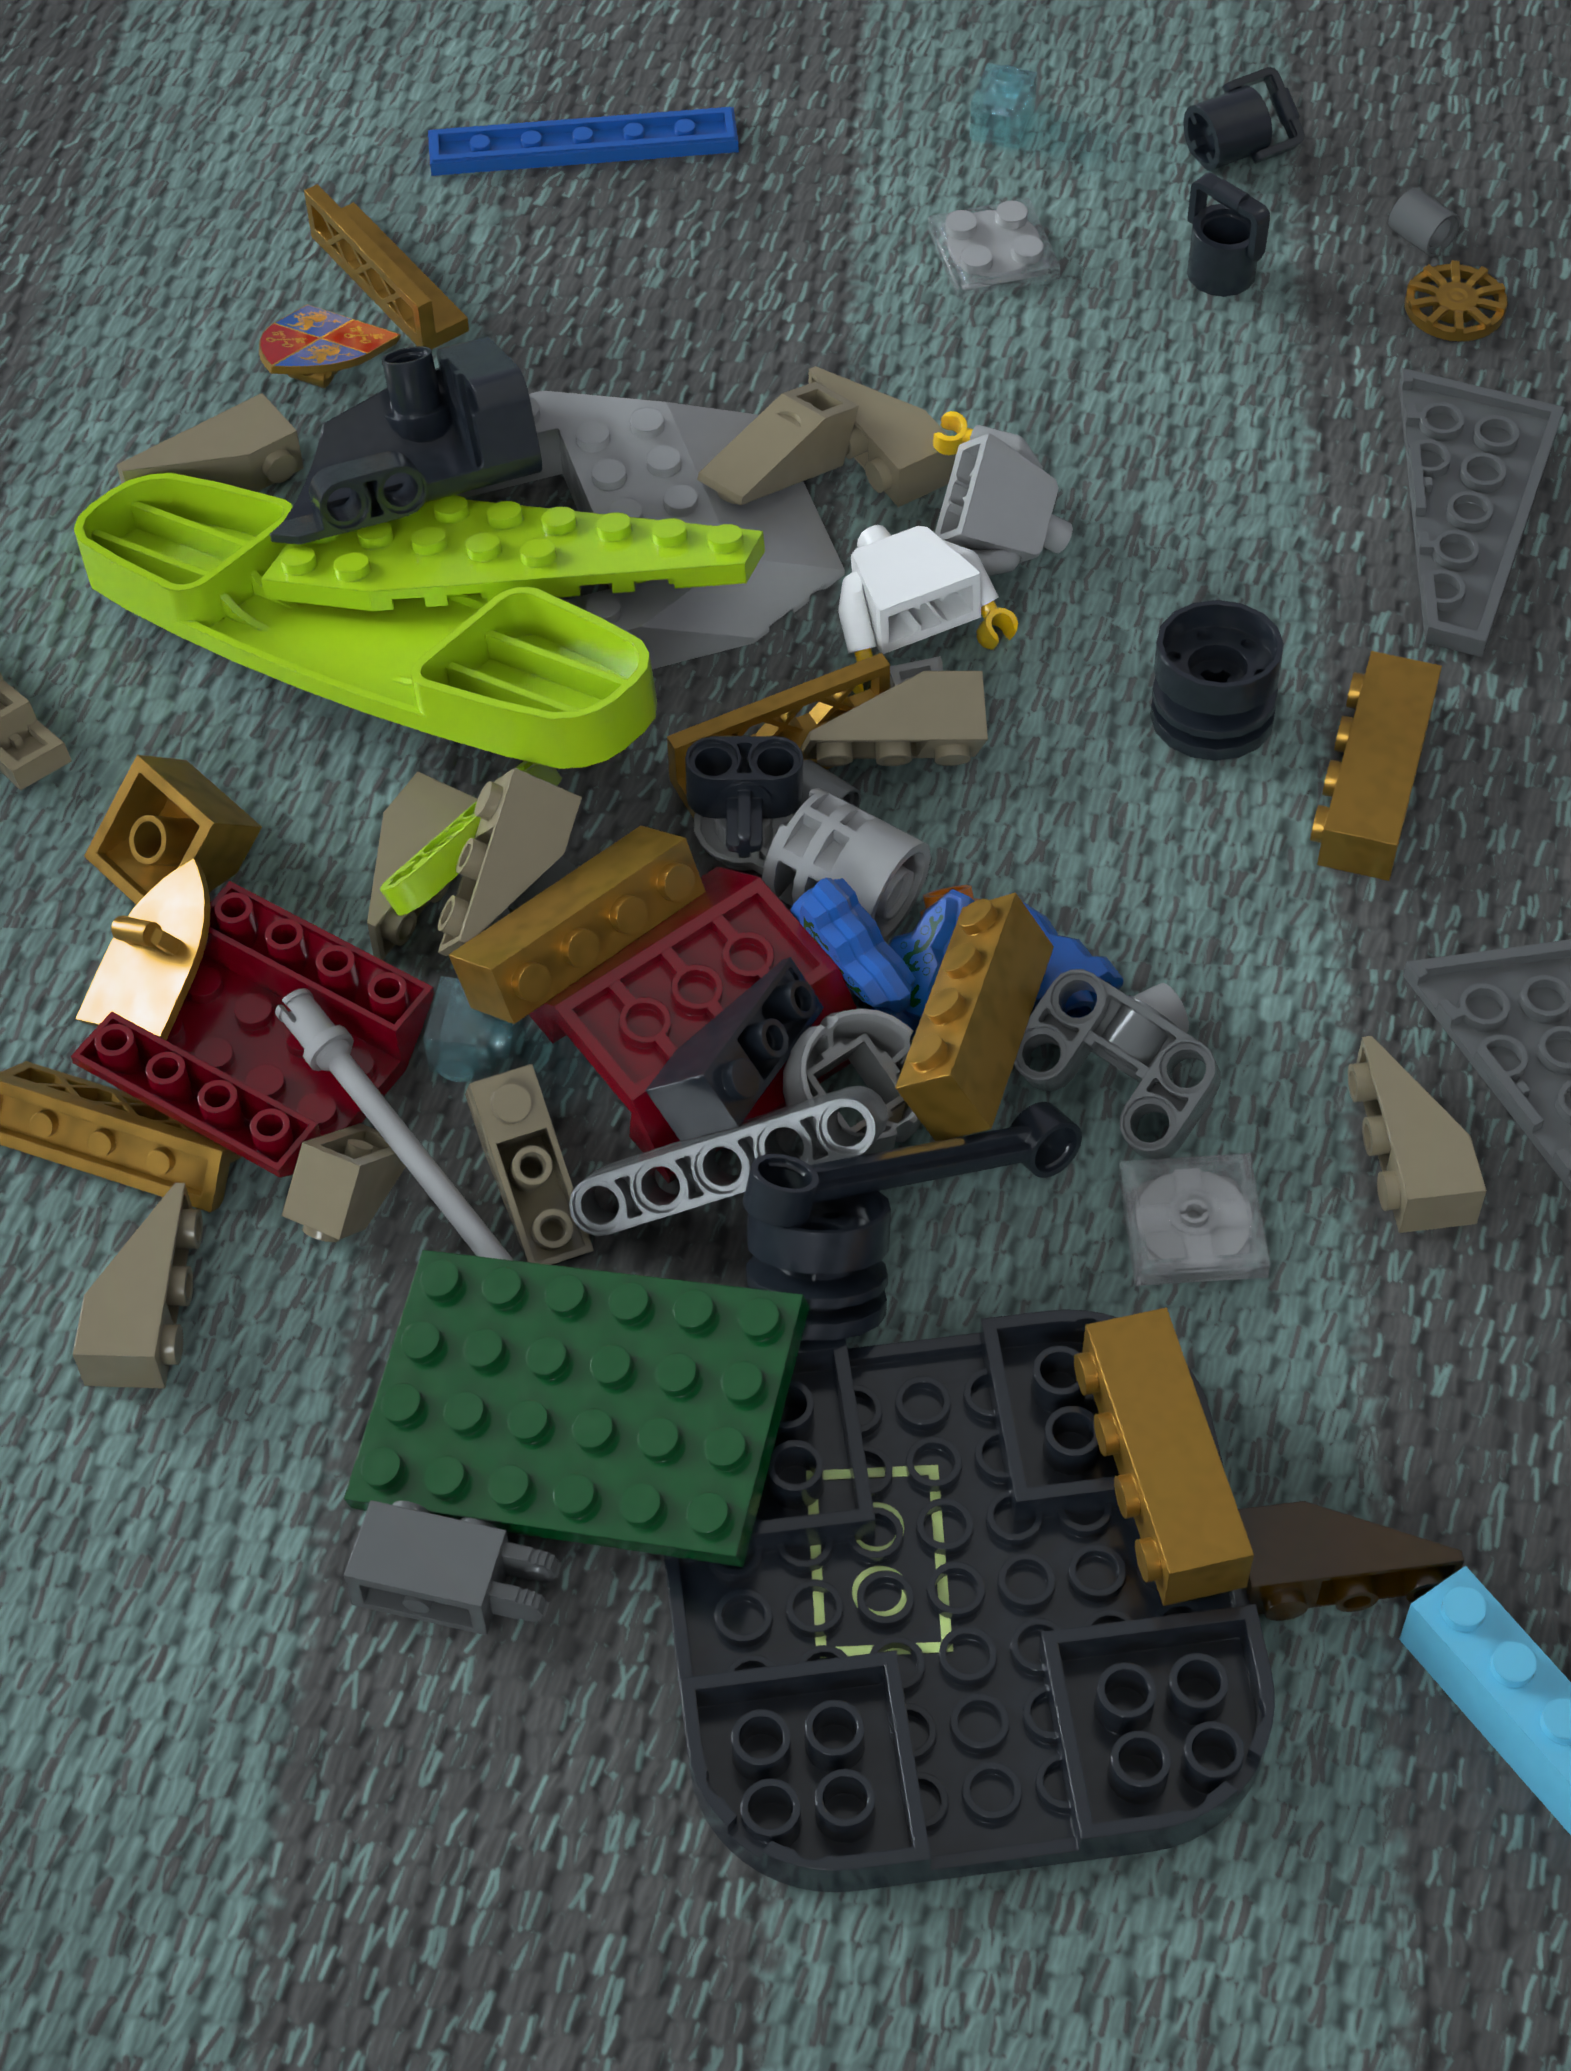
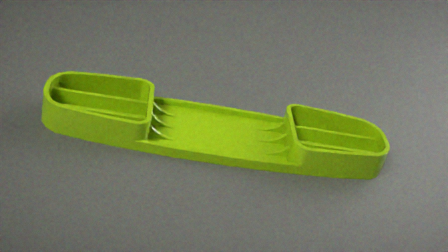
(495, 675)

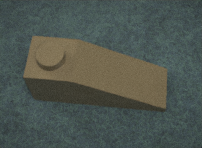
(239, 447)

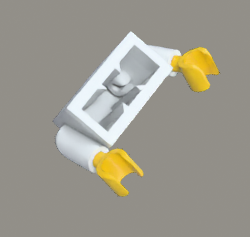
(913, 589)

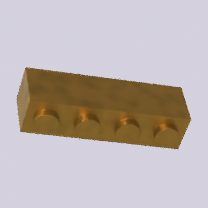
(1377, 766)
(577, 924)
(975, 1018)
(1164, 1457)

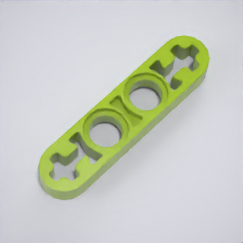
(437, 861)

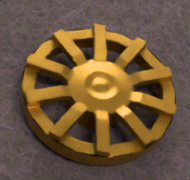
(1456, 301)

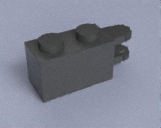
(443, 1569)

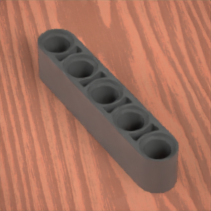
(697, 1169)

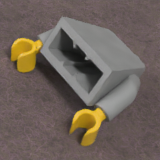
(997, 497)

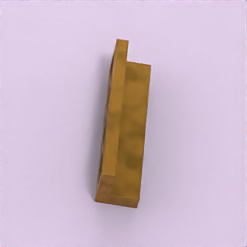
(383, 271)
(780, 712)
(108, 1135)

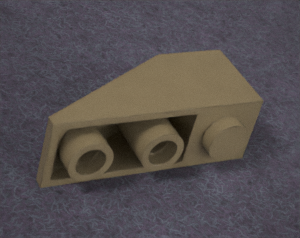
(891, 441)
(786, 444)
(922, 717)
(407, 826)
(517, 840)
(1423, 1153)
(527, 1164)
(132, 1309)

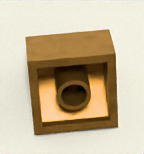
(164, 820)

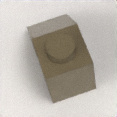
(341, 1182)

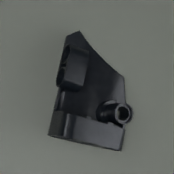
(418, 441)

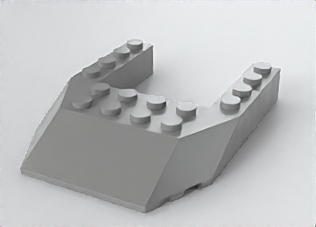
(646, 464)

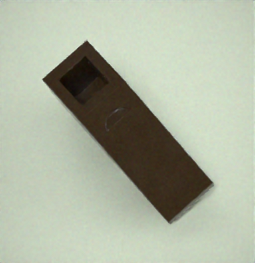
(1329, 1558)

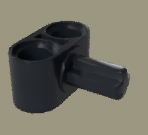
(744, 783)

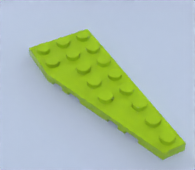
(492, 547)

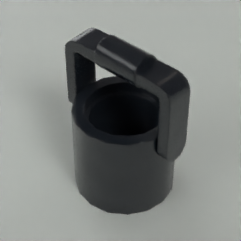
(1240, 123)
(1225, 237)

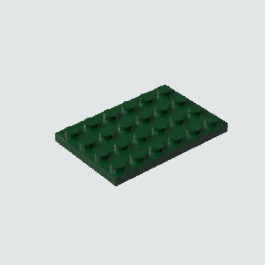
(582, 1404)

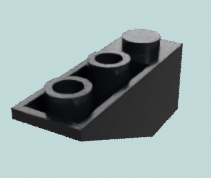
(735, 1056)

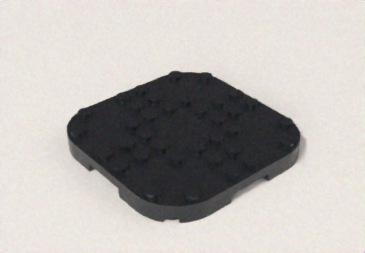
(1071, 1695)

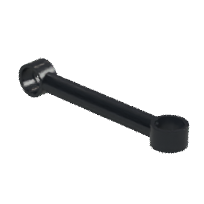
(785, 1188)

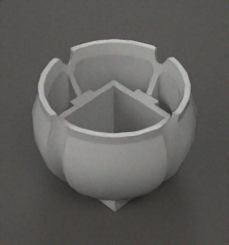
(876, 1049)

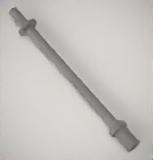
(329, 1049)

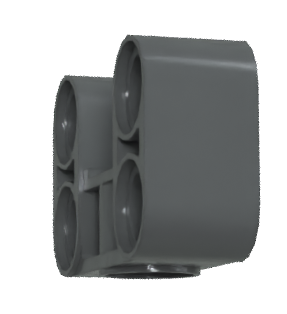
(1132, 1040)

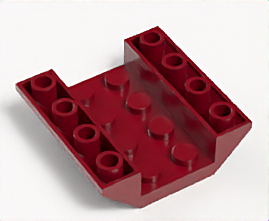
(675, 981)
(231, 1060)

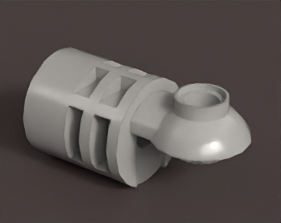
(832, 842)

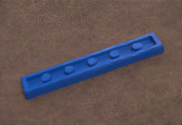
(582, 141)

